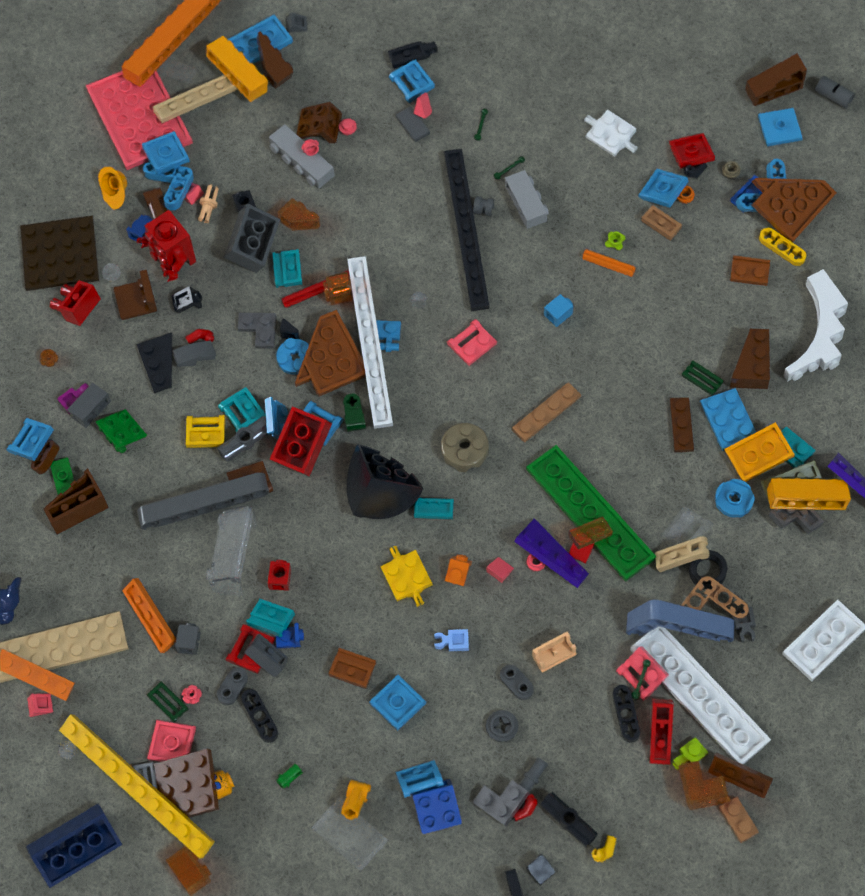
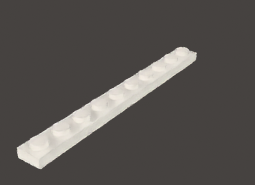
(370, 343)

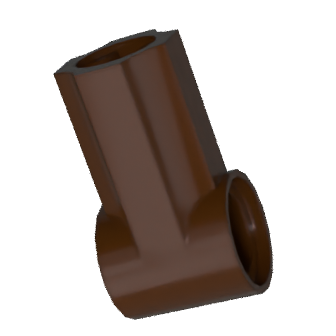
(155, 201)

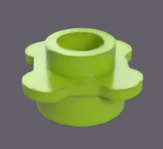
(615, 236)

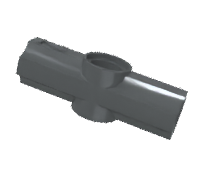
(235, 445)

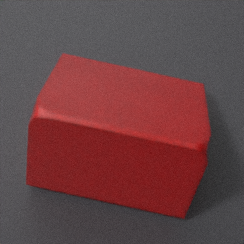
(581, 554)

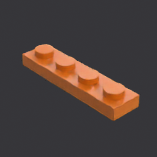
(149, 615)
(35, 675)

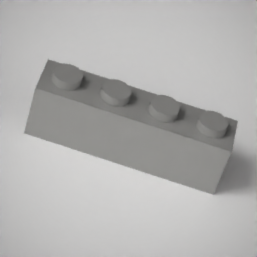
(289, 146)

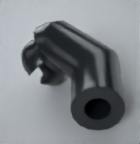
(694, 172)

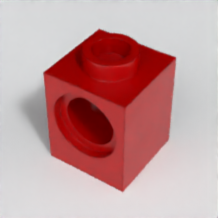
(279, 583)

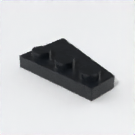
(158, 361)

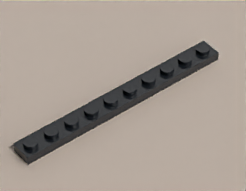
(466, 230)

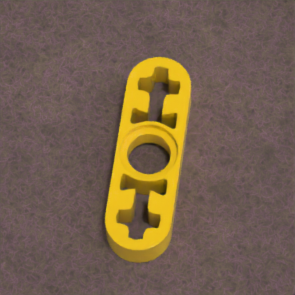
(782, 240)

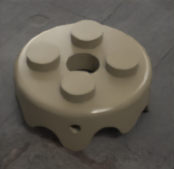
(464, 458)

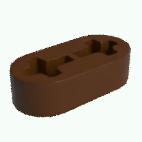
(45, 457)

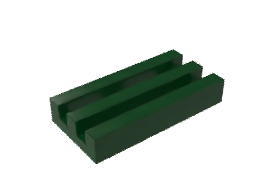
(706, 372)
(179, 713)

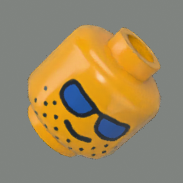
(223, 783)

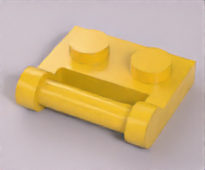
(205, 436)

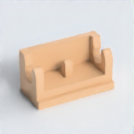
(554, 652)

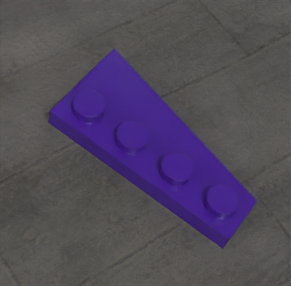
(848, 473)
(551, 553)

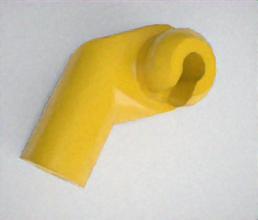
(605, 852)

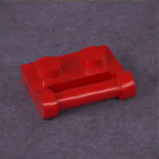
(246, 663)

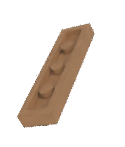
(546, 412)

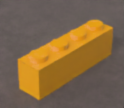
(237, 68)
(808, 494)

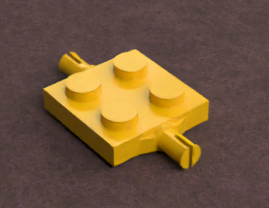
(406, 575)

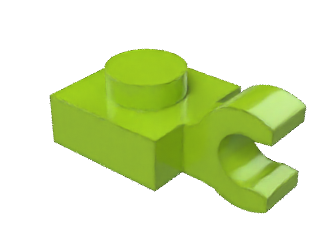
(690, 752)

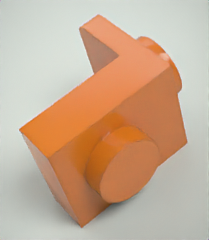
(458, 570)

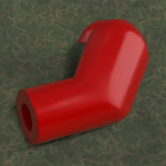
(204, 334)
(528, 809)

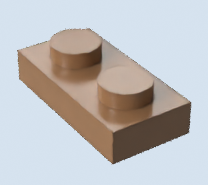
(661, 222)
(738, 820)

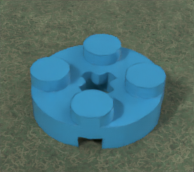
(284, 354)
(737, 508)

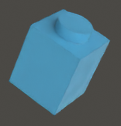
(558, 310)

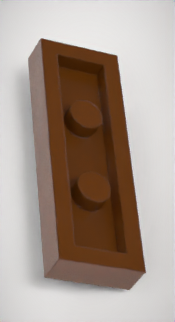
(681, 425)
(740, 775)

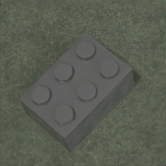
(252, 238)

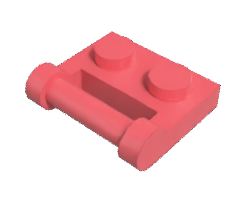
(476, 346)
(654, 675)

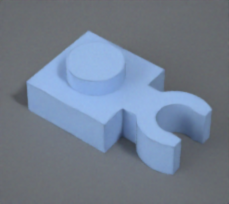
(456, 640)

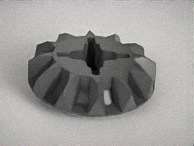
(507, 718)

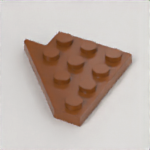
(791, 203)
(330, 357)

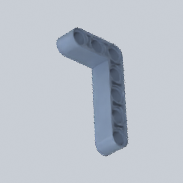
(679, 618)

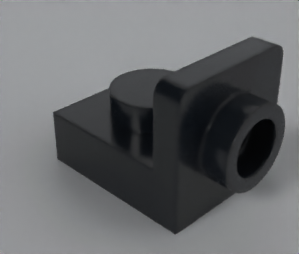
(186, 299)

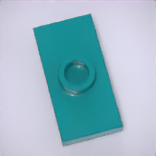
(434, 508)

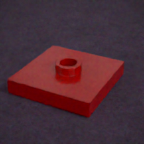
(692, 150)

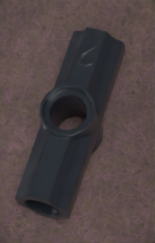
(579, 828)

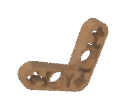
(713, 595)

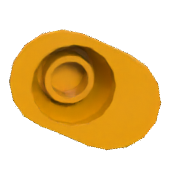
(110, 181)

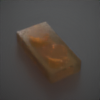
(590, 532)

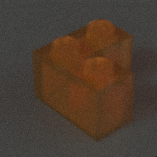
(702, 792)

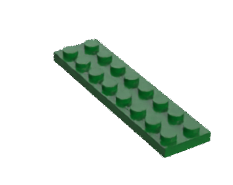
(584, 504)

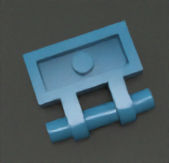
(389, 331)

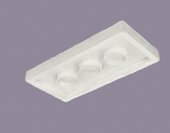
(824, 640)

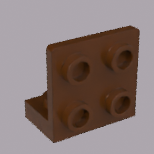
(320, 120)
(135, 298)

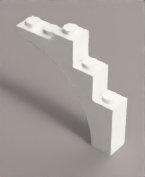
(829, 306)

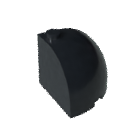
(379, 485)

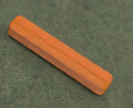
(609, 263)

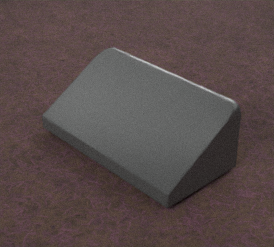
(266, 655)

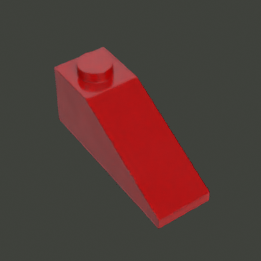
(661, 731)

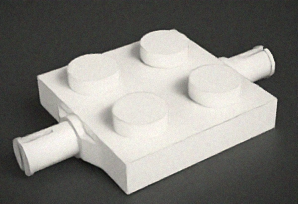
(611, 133)

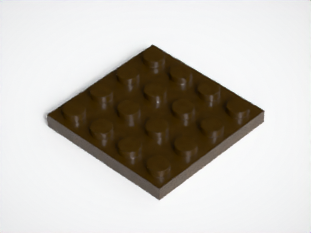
(59, 253)

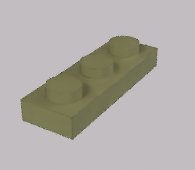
(806, 471)

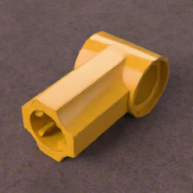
(355, 798)

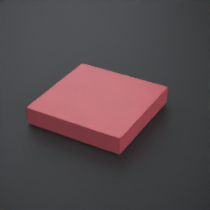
(170, 741)

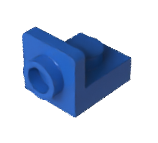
(290, 637)

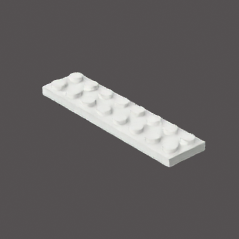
(704, 697)

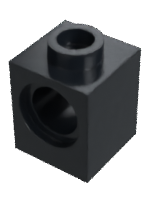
(243, 197)

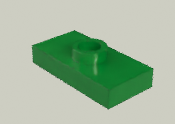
(62, 474)

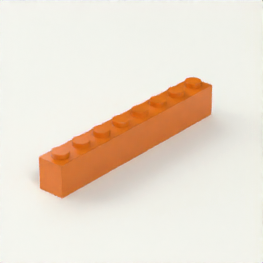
(166, 39)

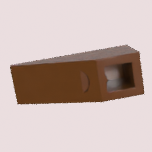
(273, 65)

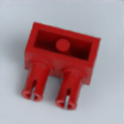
(78, 302)

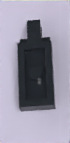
(415, 51)

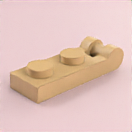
(682, 554)

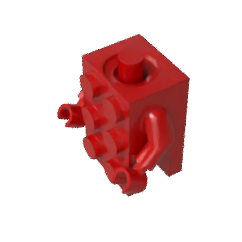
(168, 244)

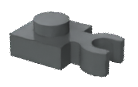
(745, 624)

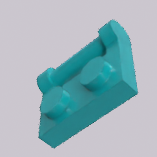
(246, 405)

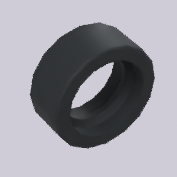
(716, 557)

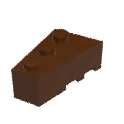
(777, 81)
(754, 362)
(76, 504)

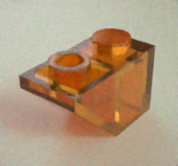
(297, 217)

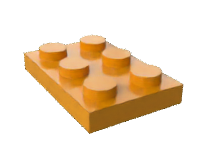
(759, 452)

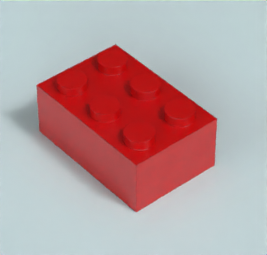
(300, 441)

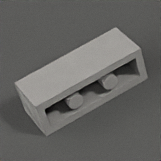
(526, 199)

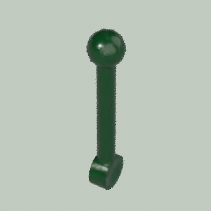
(477, 137)
(521, 159)
(635, 694)

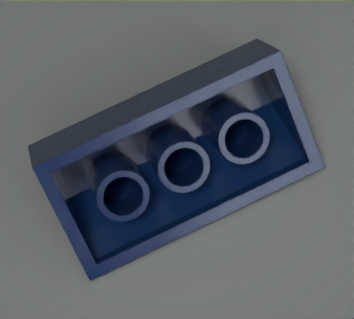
(73, 845)

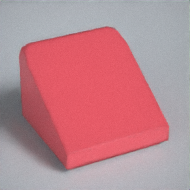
(423, 106)
(193, 193)
(499, 569)
(39, 704)

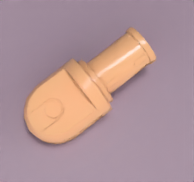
(208, 204)

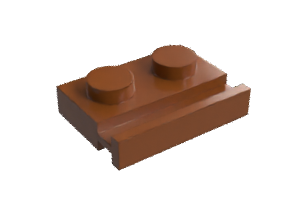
(750, 270)
(352, 668)

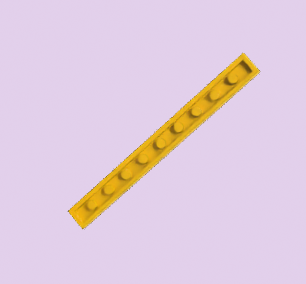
(137, 786)

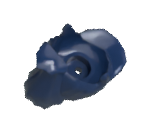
(9, 600)

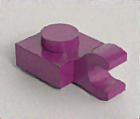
(71, 396)

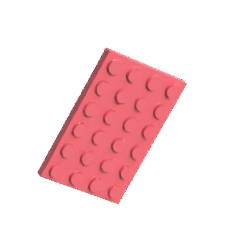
(130, 115)

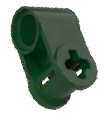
(353, 414)

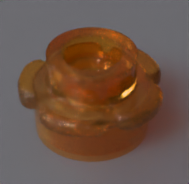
(45, 355)

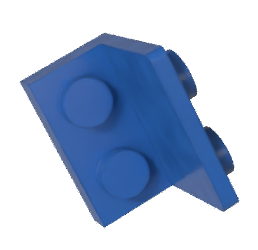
(437, 807)

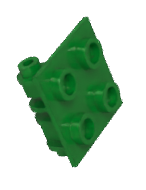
(121, 430)

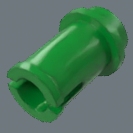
(289, 776)

